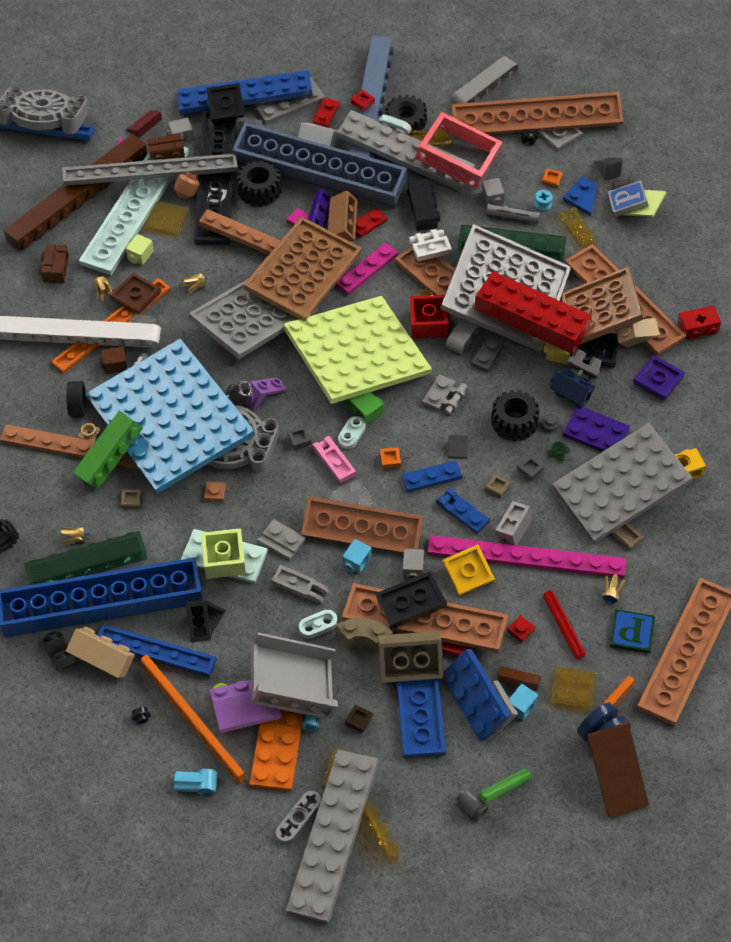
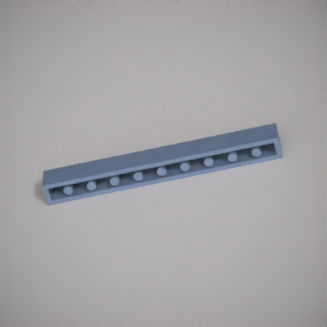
(375, 81)

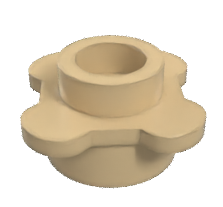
(89, 427)

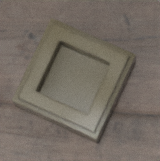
(497, 486)
(130, 498)

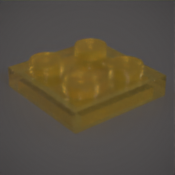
(573, 688)

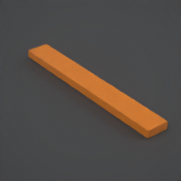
(78, 351)
(193, 720)

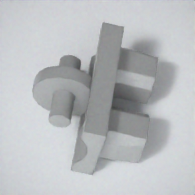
(592, 368)

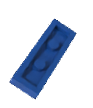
(431, 476)

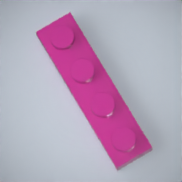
(366, 268)

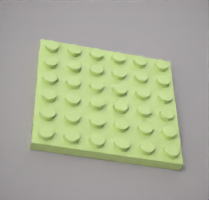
(357, 349)

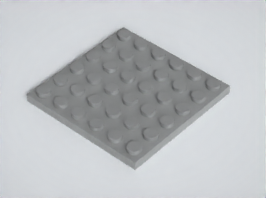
(489, 253)

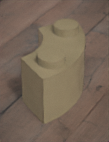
(361, 633)

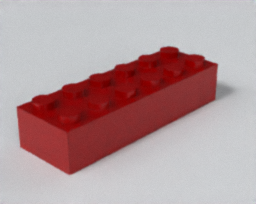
(532, 312)

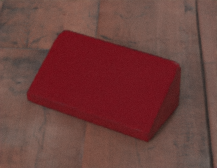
(145, 123)

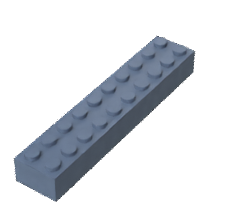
(322, 164)

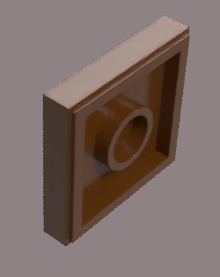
(135, 293)

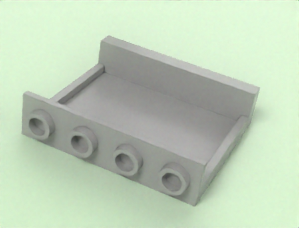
(292, 676)

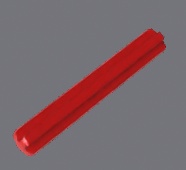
(564, 624)

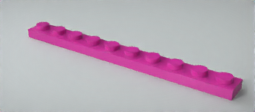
(531, 556)

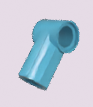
(199, 782)

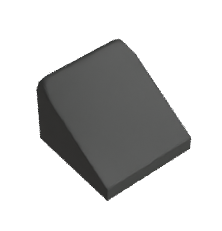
(457, 446)

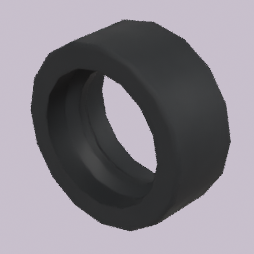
(76, 398)

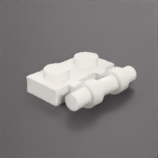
(430, 244)

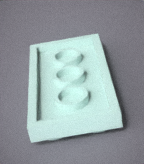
(253, 556)

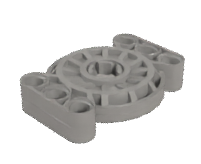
(43, 110)
(252, 449)

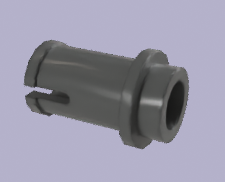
(620, 183)

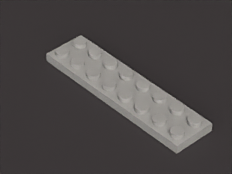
(393, 146)
(332, 836)

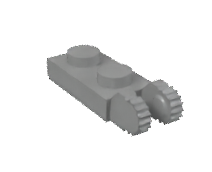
(299, 584)

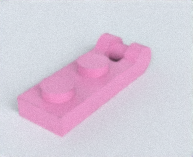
(334, 459)

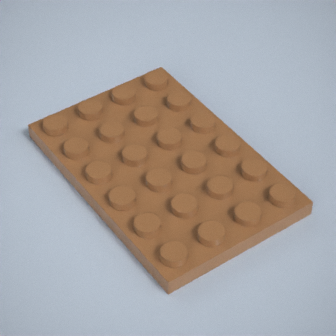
(302, 269)

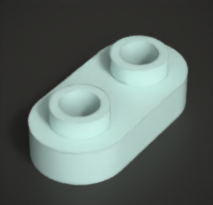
(399, 125)
(352, 431)
(317, 623)

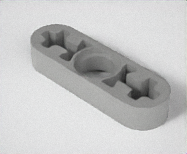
(284, 825)

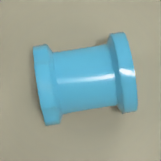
(311, 723)

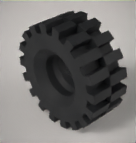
(408, 106)

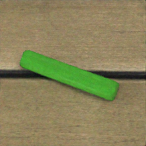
(505, 785)

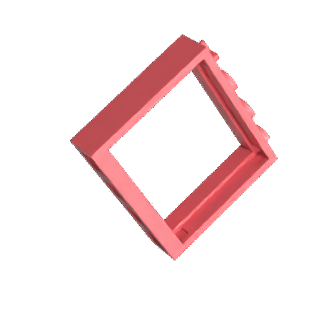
(450, 165)

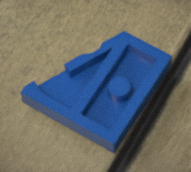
(582, 195)

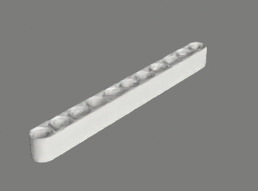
(79, 330)

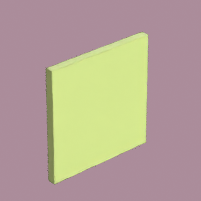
(654, 200)

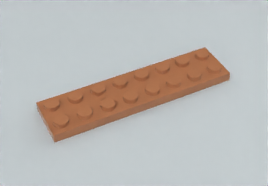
(592, 264)
(455, 622)
(686, 652)

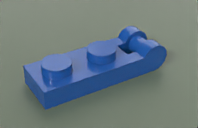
(463, 511)

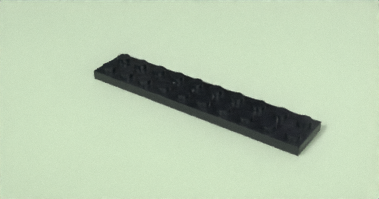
(216, 139)

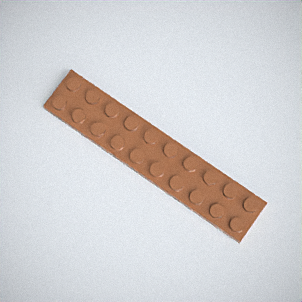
(542, 113)

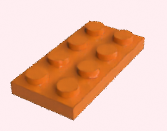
(277, 752)

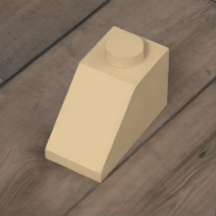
(638, 332)

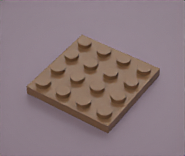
(609, 300)

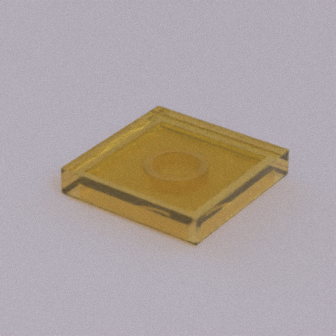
(166, 218)

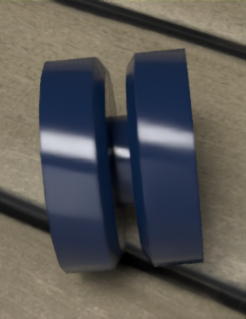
(601, 718)

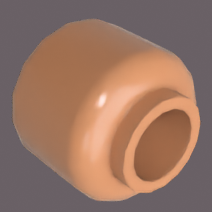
(186, 185)

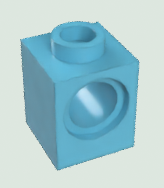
(356, 556)
(523, 701)

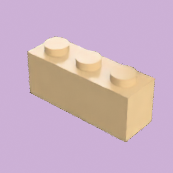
(100, 652)

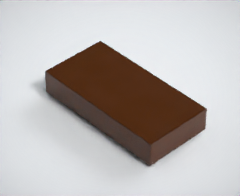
(517, 677)

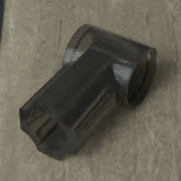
(238, 392)

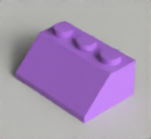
(234, 707)

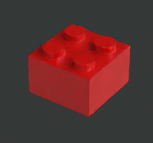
(427, 318)

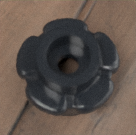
(529, 135)
(140, 715)

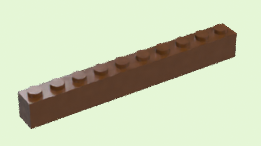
(68, 198)

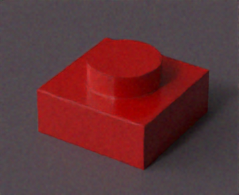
(362, 100)
(521, 629)

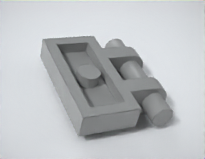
(440, 391)

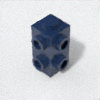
(570, 386)

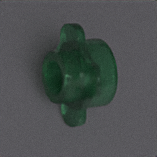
(561, 447)

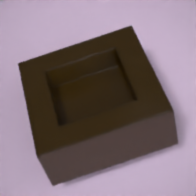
(359, 718)

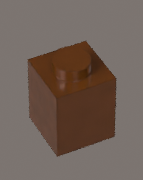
(113, 360)

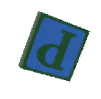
(632, 631)

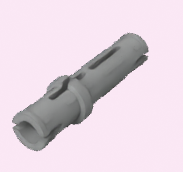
(493, 210)

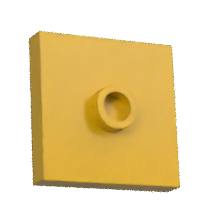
(468, 570)

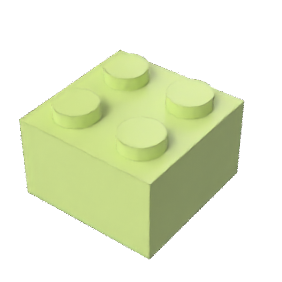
(223, 553)

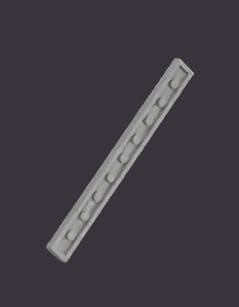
(149, 169)

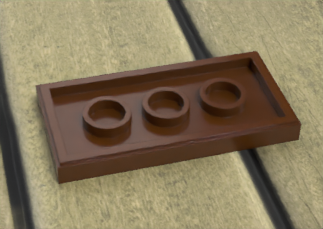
(618, 769)

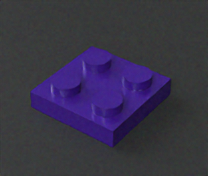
(659, 377)

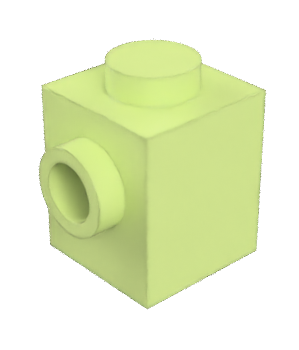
(139, 249)

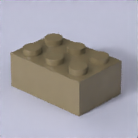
(410, 656)

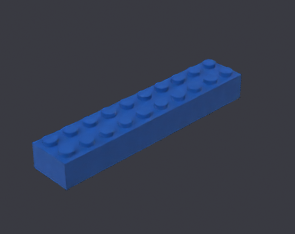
(99, 597)

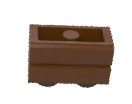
(166, 147)
(54, 263)

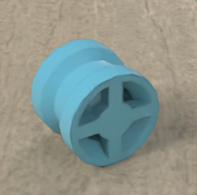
(543, 200)

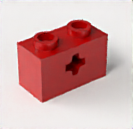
(699, 322)

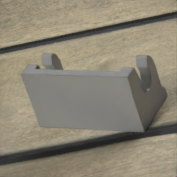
(514, 523)

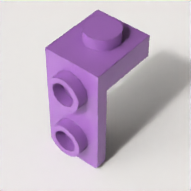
(262, 388)

